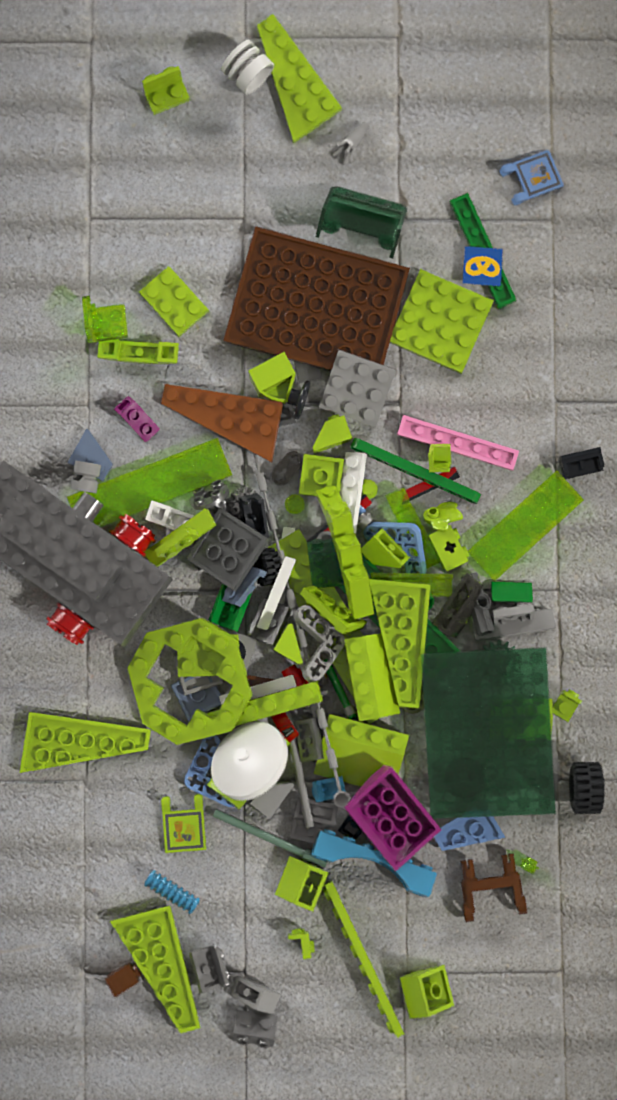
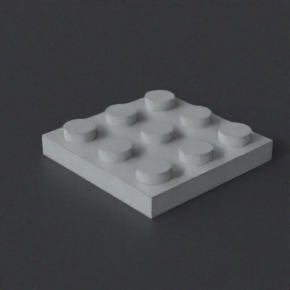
(357, 388)

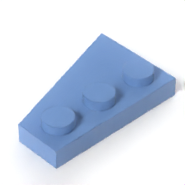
(468, 831)

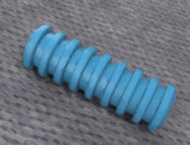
(171, 891)

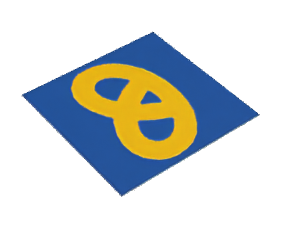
(482, 266)

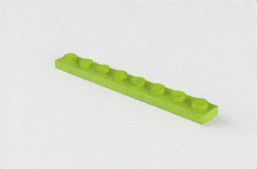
(366, 966)

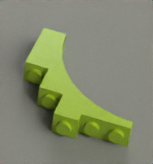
(348, 551)

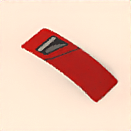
(285, 726)

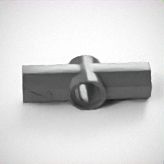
(480, 612)

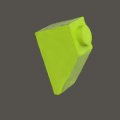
(332, 434)
(384, 551)

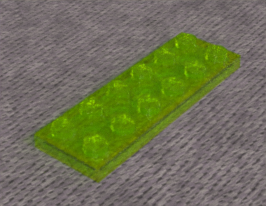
(525, 525)

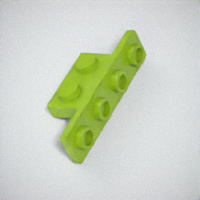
(180, 538)

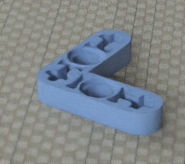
(405, 540)
(202, 772)

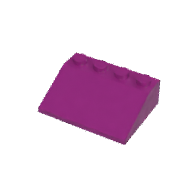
(391, 817)

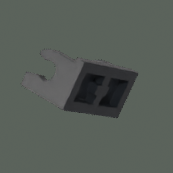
(581, 463)
(253, 513)

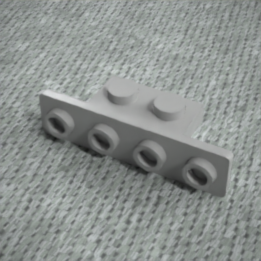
(518, 621)

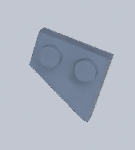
(91, 452)
(239, 597)

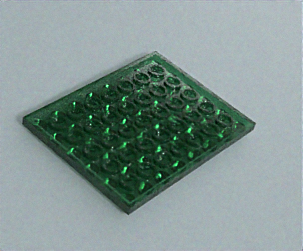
(488, 733)

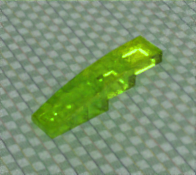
(406, 513)

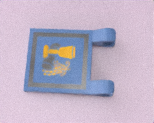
(536, 175)

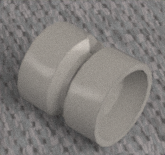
(85, 476)

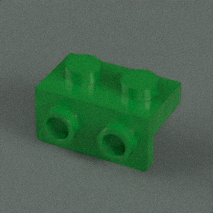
(227, 614)

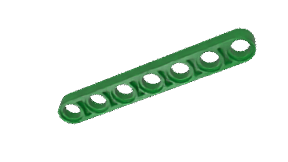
(415, 471)

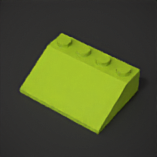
(360, 750)

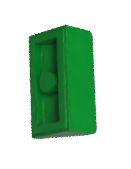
(511, 592)

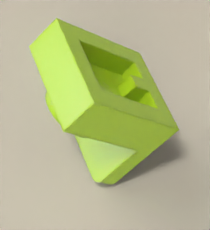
(566, 704)

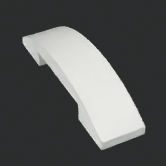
(166, 516)

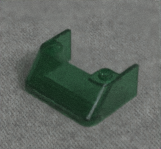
(363, 215)

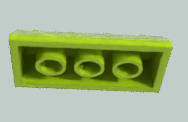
(371, 677)

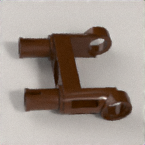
(508, 878)

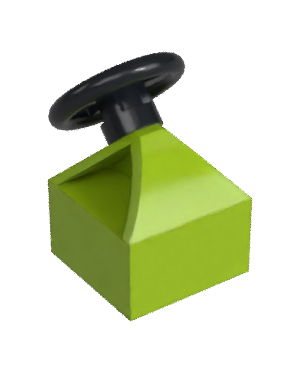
(275, 382)

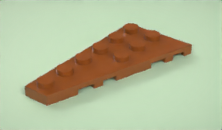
(238, 418)

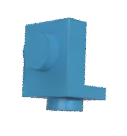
(326, 788)

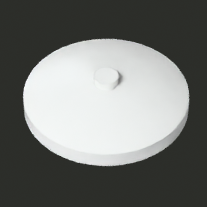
(249, 760)

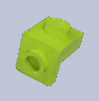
(307, 945)

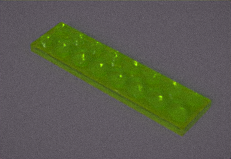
(159, 482)

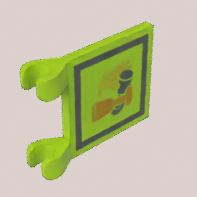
(184, 828)

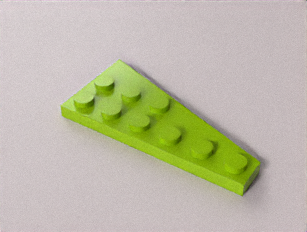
(300, 89)
(403, 625)
(65, 740)
(158, 954)

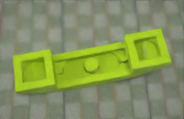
(138, 352)

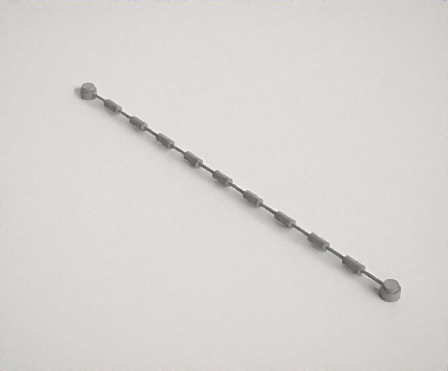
(340, 798)

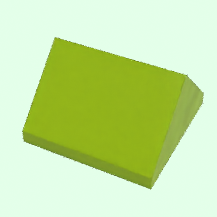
(288, 646)

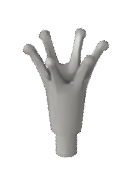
(350, 142)

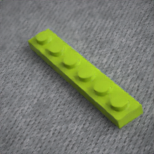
(279, 703)

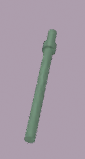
(305, 854)

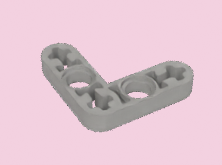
(325, 639)

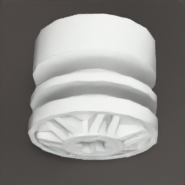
(247, 67)

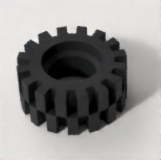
(270, 563)

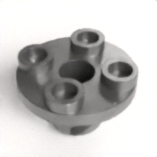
(210, 497)

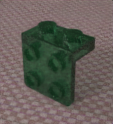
(324, 564)

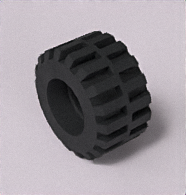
(586, 788)

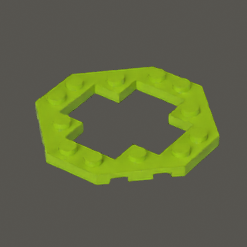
(148, 691)

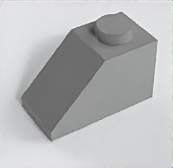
(271, 799)
(255, 995)

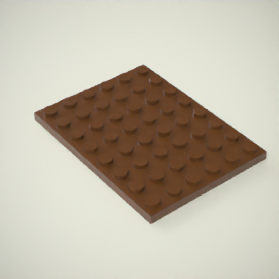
(314, 301)

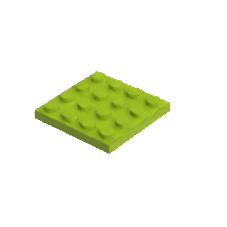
(441, 321)

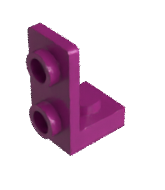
(137, 418)

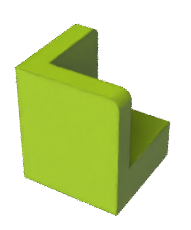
(439, 457)

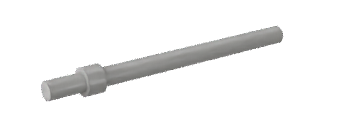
(300, 778)

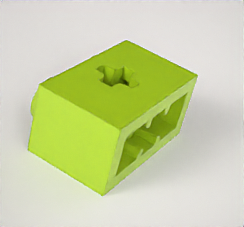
(447, 559)

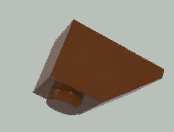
(123, 979)

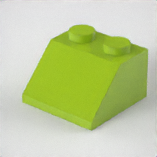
(427, 992)

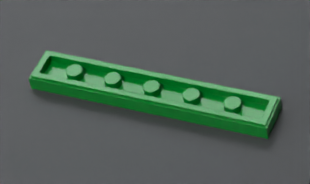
(477, 237)

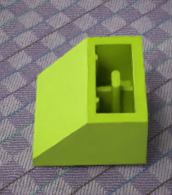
(301, 883)

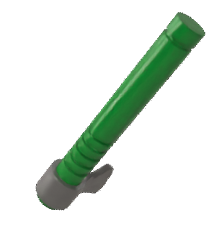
(349, 710)

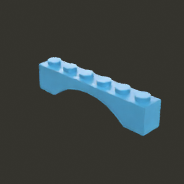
(332, 848)

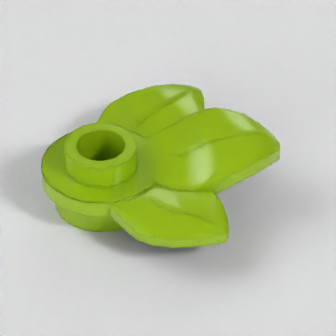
(442, 515)

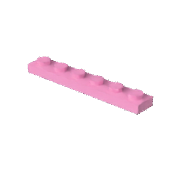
(460, 443)

